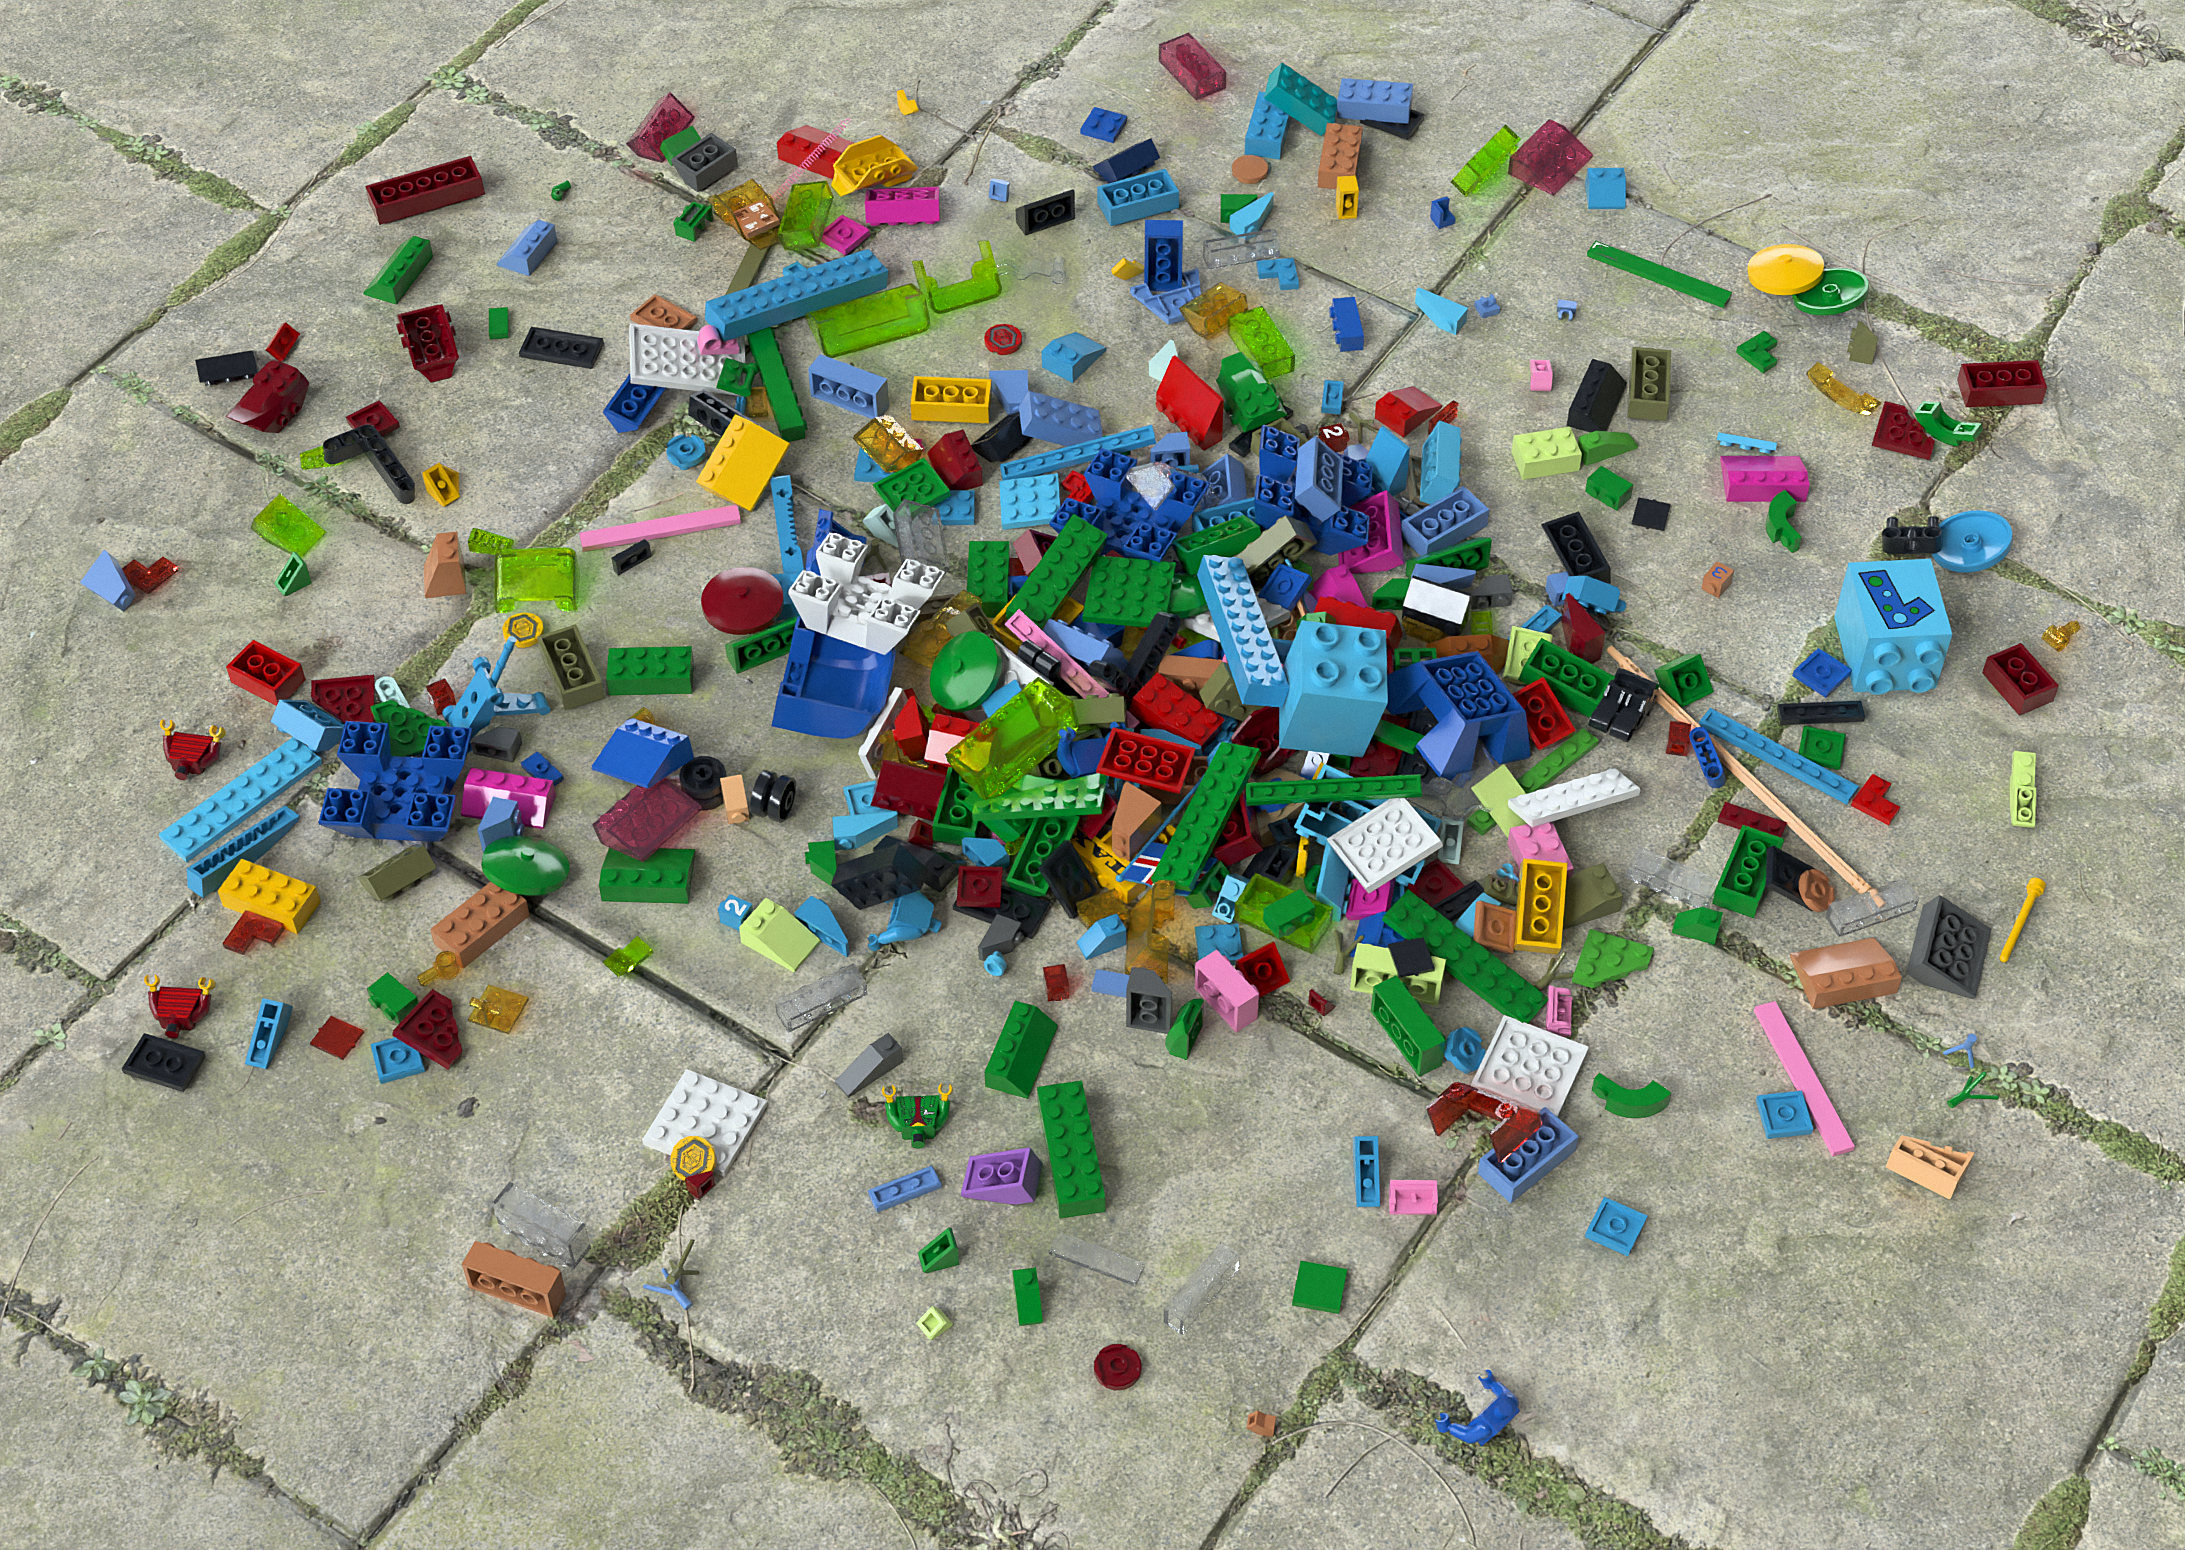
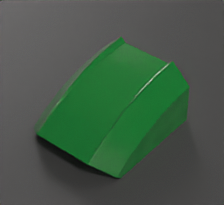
(1185, 1029)

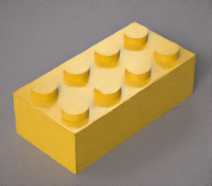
(951, 399)
(269, 895)
(1540, 906)

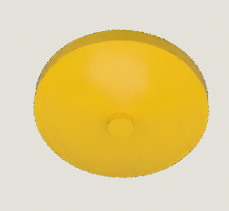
(1785, 269)

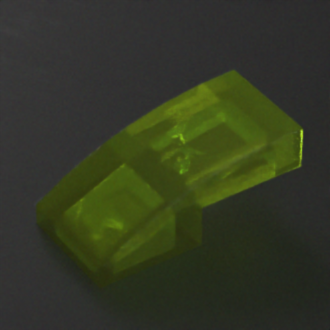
(630, 957)

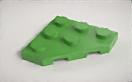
(1609, 958)

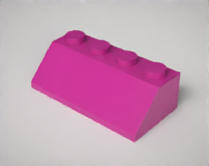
(533, 795)

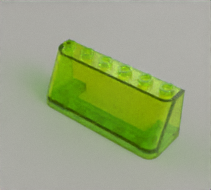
(869, 320)
(1013, 739)

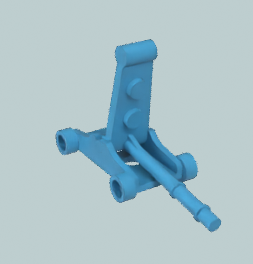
(485, 700)

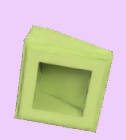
(934, 1322)

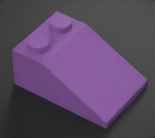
(1003, 1177)

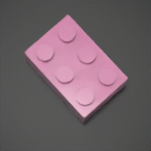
(1538, 844)
(1226, 990)

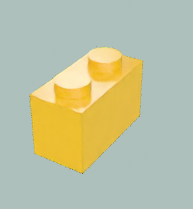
(1347, 197)

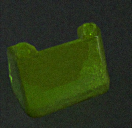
(536, 576)

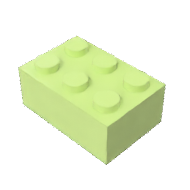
(1546, 453)

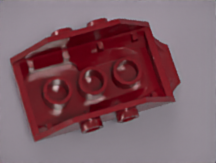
(429, 341)
(273, 398)
(1262, 732)

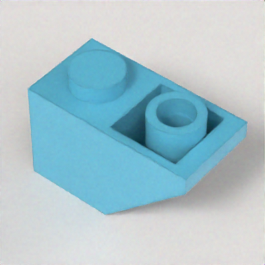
(1230, 892)

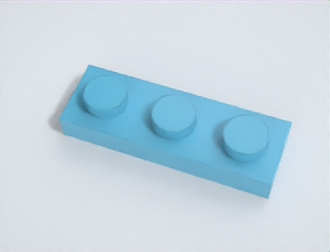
(1746, 443)

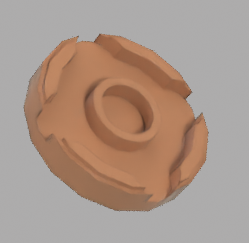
(1249, 169)
(1816, 890)

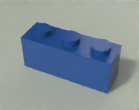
(1346, 324)

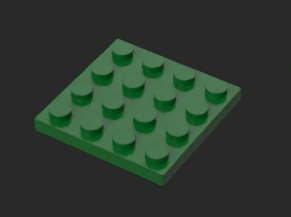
(1128, 591)

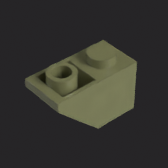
(1863, 346)

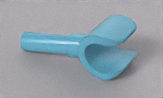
(1509, 872)

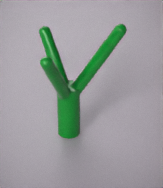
(1965, 1093)

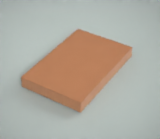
(663, 313)

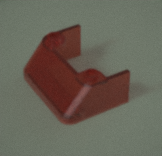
(1515, 1119)

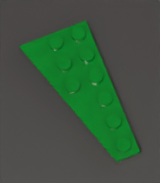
(1065, 798)

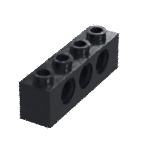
(712, 412)

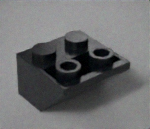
(1274, 863)

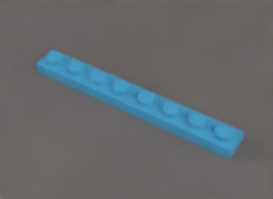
(1077, 453)
(1779, 756)

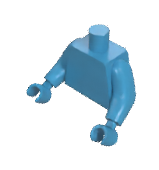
(908, 920)

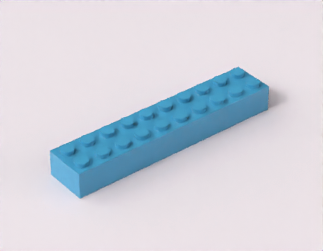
(796, 294)
(1242, 631)

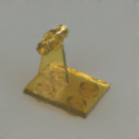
(891, 752)
(497, 1009)

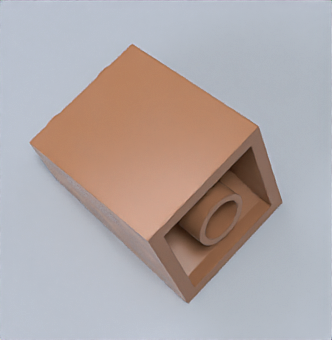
(445, 567)
(1134, 821)

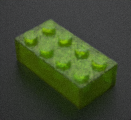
(1486, 161)
(805, 215)
(1261, 341)
(1263, 892)

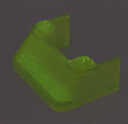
(981, 287)

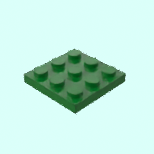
(915, 483)

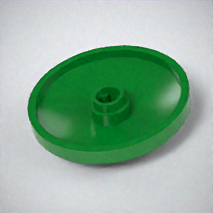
(1835, 293)
(1187, 596)
(965, 671)
(525, 865)

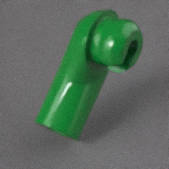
(558, 190)
(1310, 879)

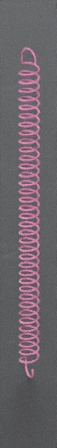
(810, 159)

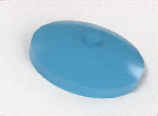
(1973, 541)

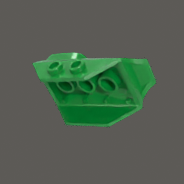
(1248, 393)

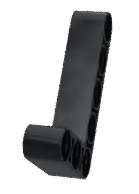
(369, 441)
(1143, 661)

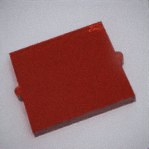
(336, 1037)

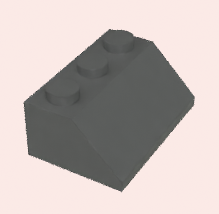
(705, 162)
(1148, 1001)

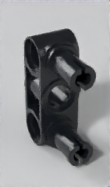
(1912, 538)

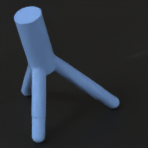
(1967, 1045)
(676, 1292)

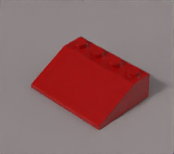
(801, 142)
(1191, 404)
(1146, 760)

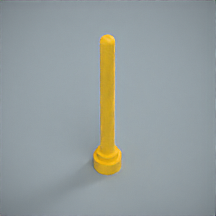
(2034, 889)

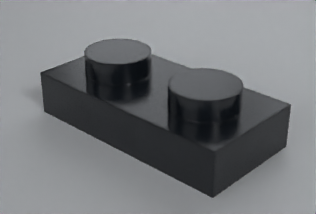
(631, 557)

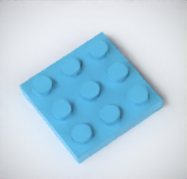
(1029, 501)

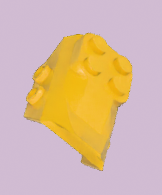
(870, 164)

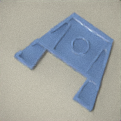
(1167, 304)

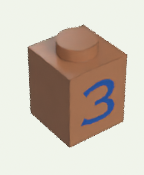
(1717, 579)

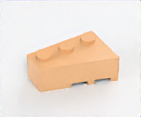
(1929, 1165)

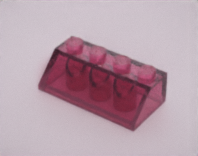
(662, 121)

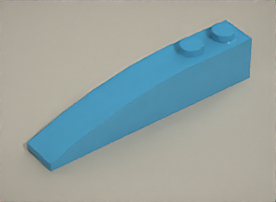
(250, 845)

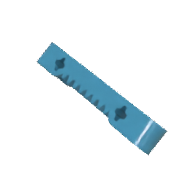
(783, 507)

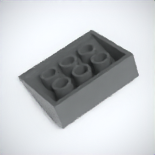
(1948, 948)

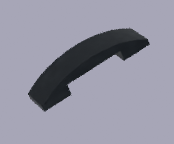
(1284, 829)

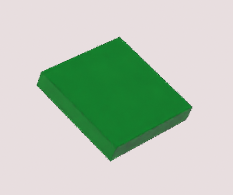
(1822, 747)
(1319, 1287)

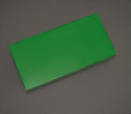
(498, 323)

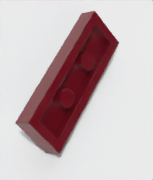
(1737, 816)

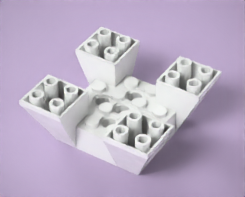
(855, 606)

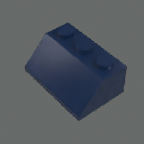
(1128, 161)

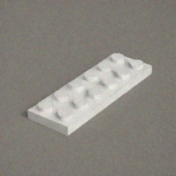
(1573, 797)

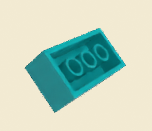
(1300, 98)

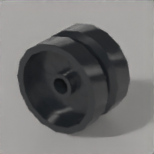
(702, 781)
(773, 796)

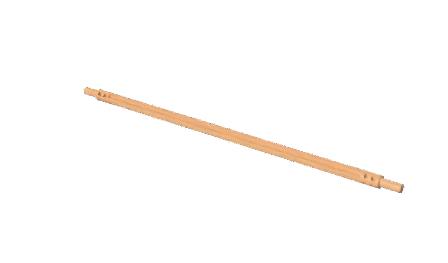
(1754, 784)

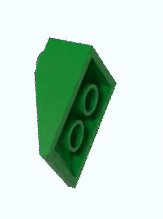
(1005, 829)

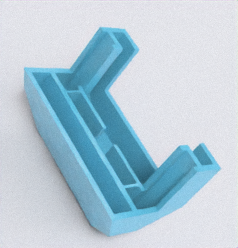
(1322, 823)

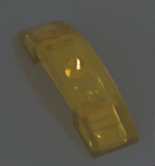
(1839, 393)

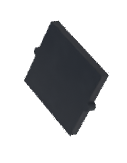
(1651, 514)
(1411, 957)

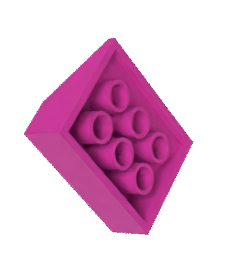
(902, 205)
(1763, 478)
(1384, 542)

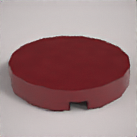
(1117, 1367)

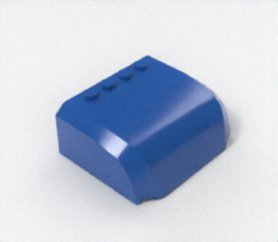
(831, 686)

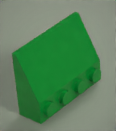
(659, 879)

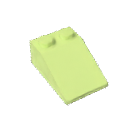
(778, 935)

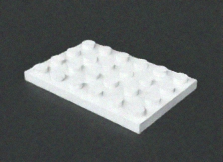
(674, 360)

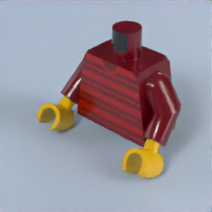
(189, 751)
(179, 1007)

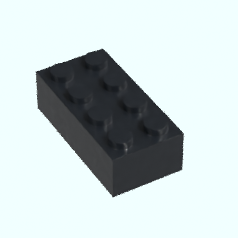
(879, 876)

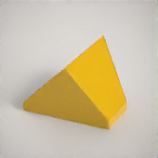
(442, 483)

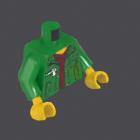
(918, 1115)

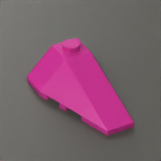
(1340, 584)

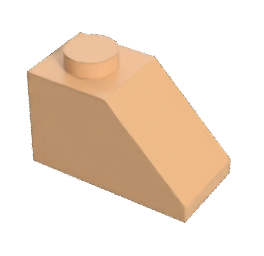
(734, 799)

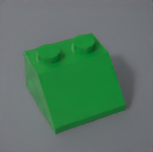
(1684, 679)

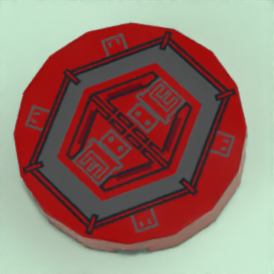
(1003, 339)

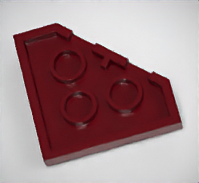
(1901, 433)
(346, 697)
(432, 1030)

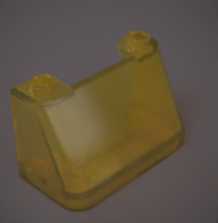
(1143, 946)

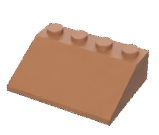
(1846, 972)

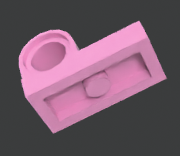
(711, 343)
(1541, 375)

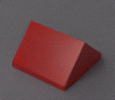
(1263, 969)

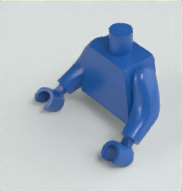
(1081, 756)
(1489, 1420)

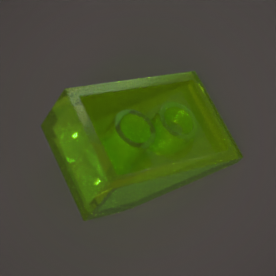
(287, 527)

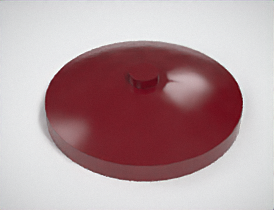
(742, 600)

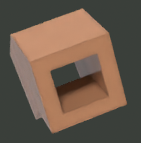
(1261, 1423)

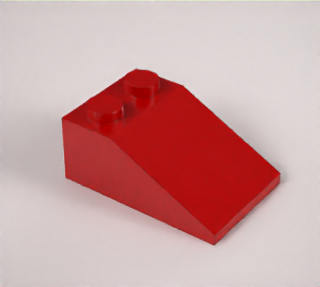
(1405, 409)

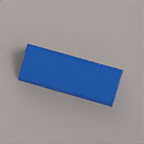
(631, 405)

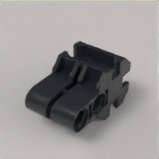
(1042, 662)
(1624, 705)

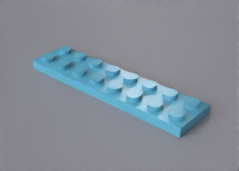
(240, 799)

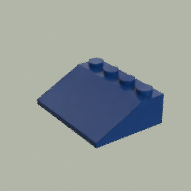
(643, 753)

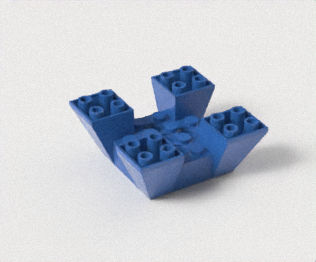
(1277, 487)
(1124, 515)
(1467, 704)
(396, 794)

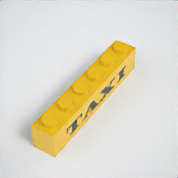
(1104, 866)

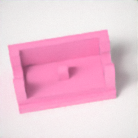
(1559, 1011)
(1413, 1197)

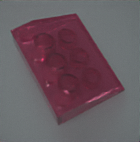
(1549, 158)
(645, 819)

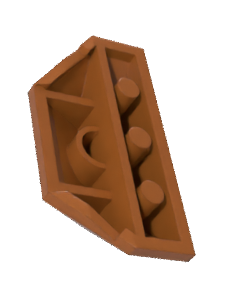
(1490, 647)

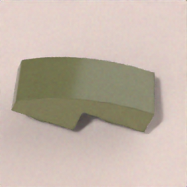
(1500, 890)

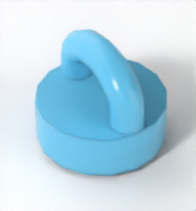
(995, 964)

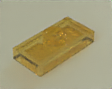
(758, 403)

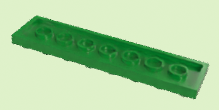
(1206, 815)
(1466, 958)

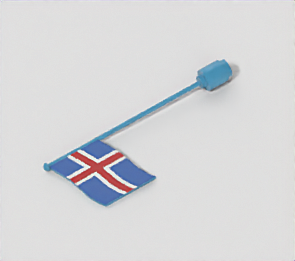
(1145, 862)

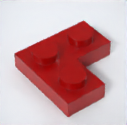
(1078, 487)
(1872, 803)

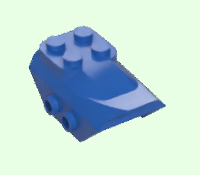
(825, 525)

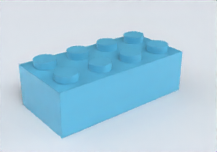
(1440, 463)

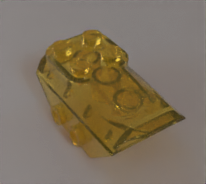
(738, 198)
(932, 634)

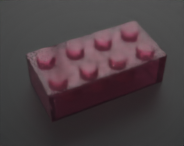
(1192, 66)

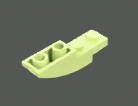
(2023, 789)

